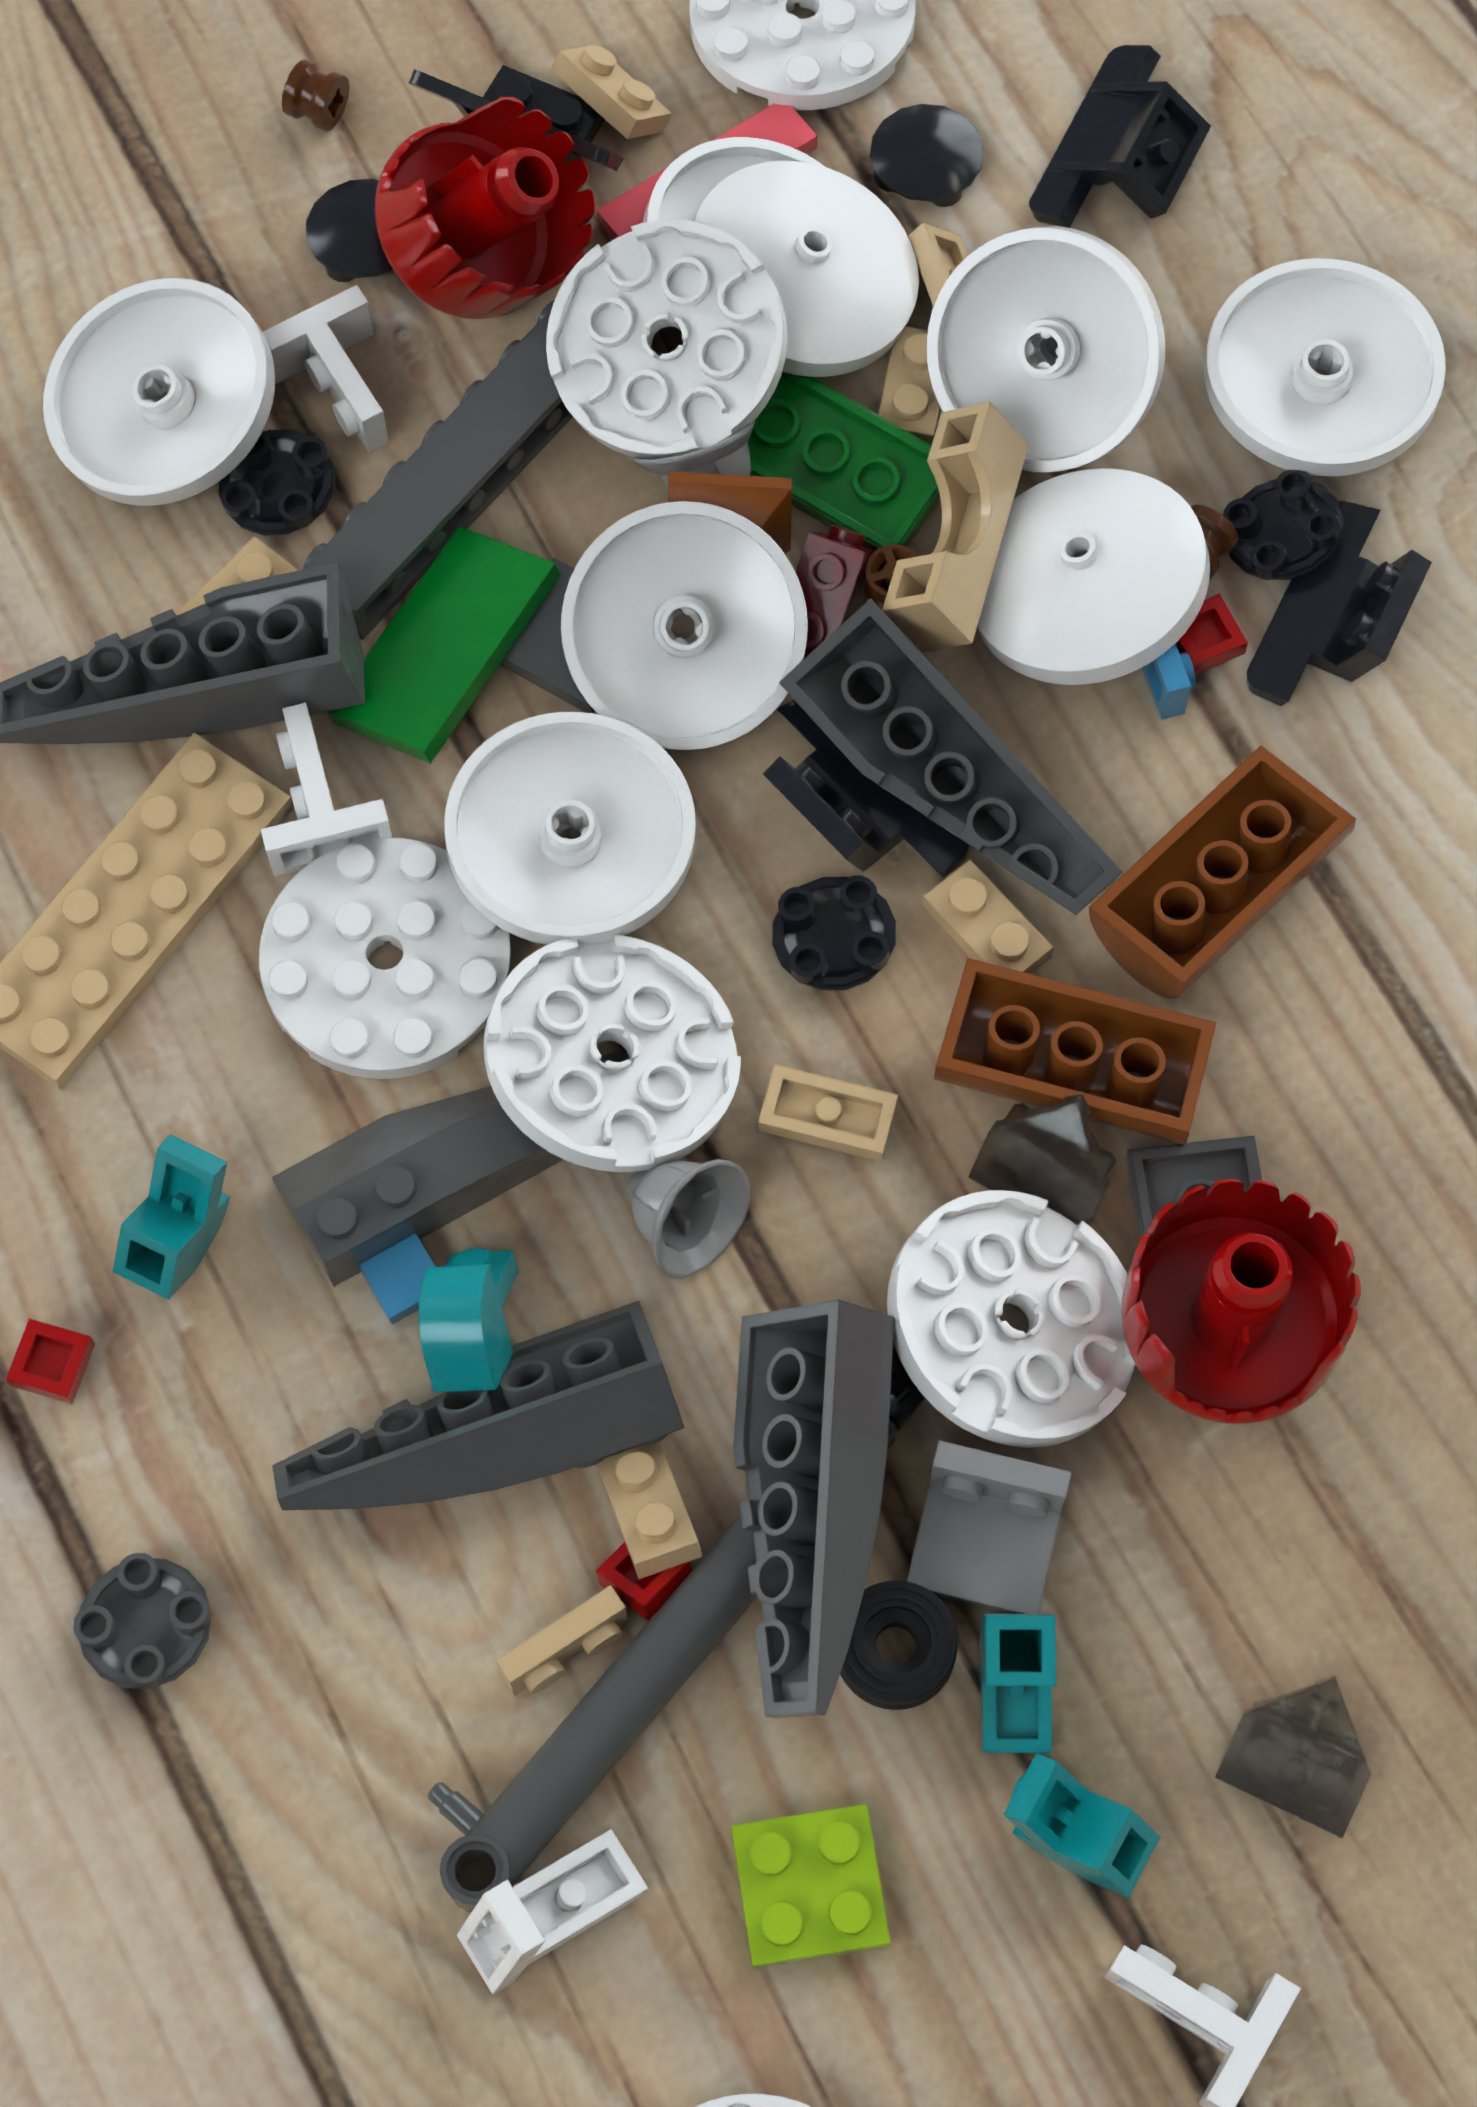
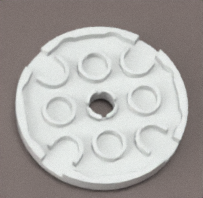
(806, 61)
(657, 279)
(371, 1017)
(611, 1113)
(980, 1369)

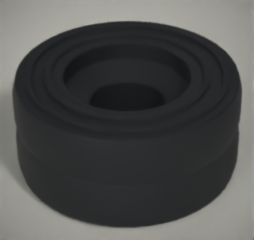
(936, 1640)

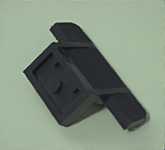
(566, 110)
(1122, 134)
(1338, 614)
(853, 810)

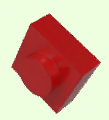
(1212, 636)
(50, 1361)
(642, 1594)

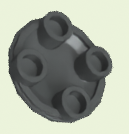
(143, 1622)

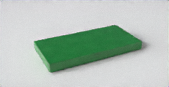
(844, 462)
(447, 642)

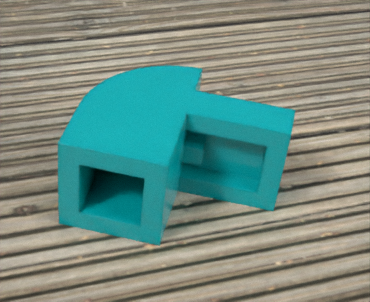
(177, 1220)
(464, 1321)
(1017, 1682)
(1079, 1828)

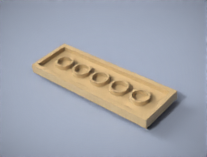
(131, 907)

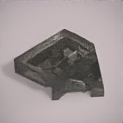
(1047, 1156)
(1300, 1756)

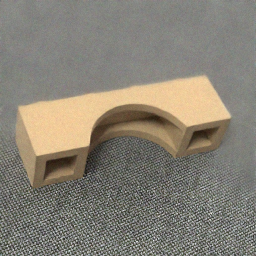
(977, 472)

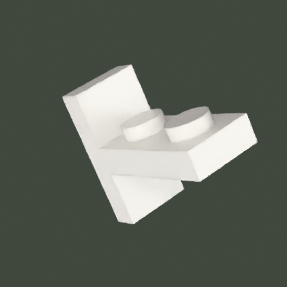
(317, 343)
(318, 826)
(548, 1909)
(1209, 2016)

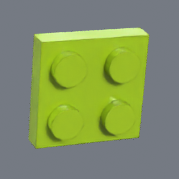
(810, 1886)

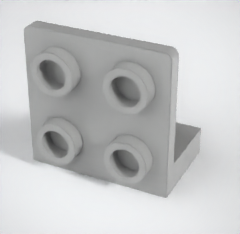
(988, 1529)

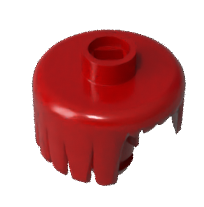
(484, 210)
(1239, 1302)

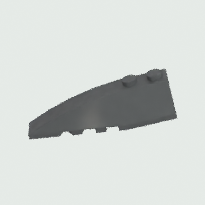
(200, 670)
(939, 757)
(408, 1176)
(556, 1408)
(815, 1472)

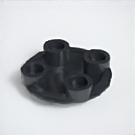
(926, 154)
(345, 232)
(279, 483)
(1285, 527)
(834, 932)

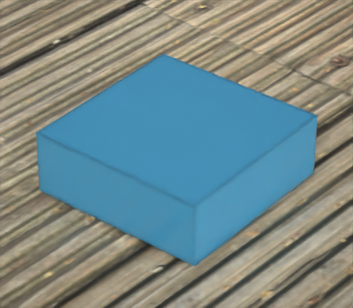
(398, 1277)

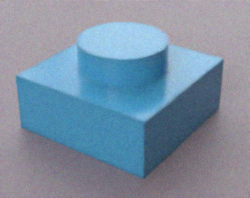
(1170, 682)

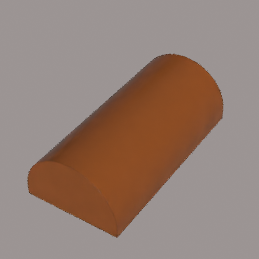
(1217, 873)
(1059, 1040)

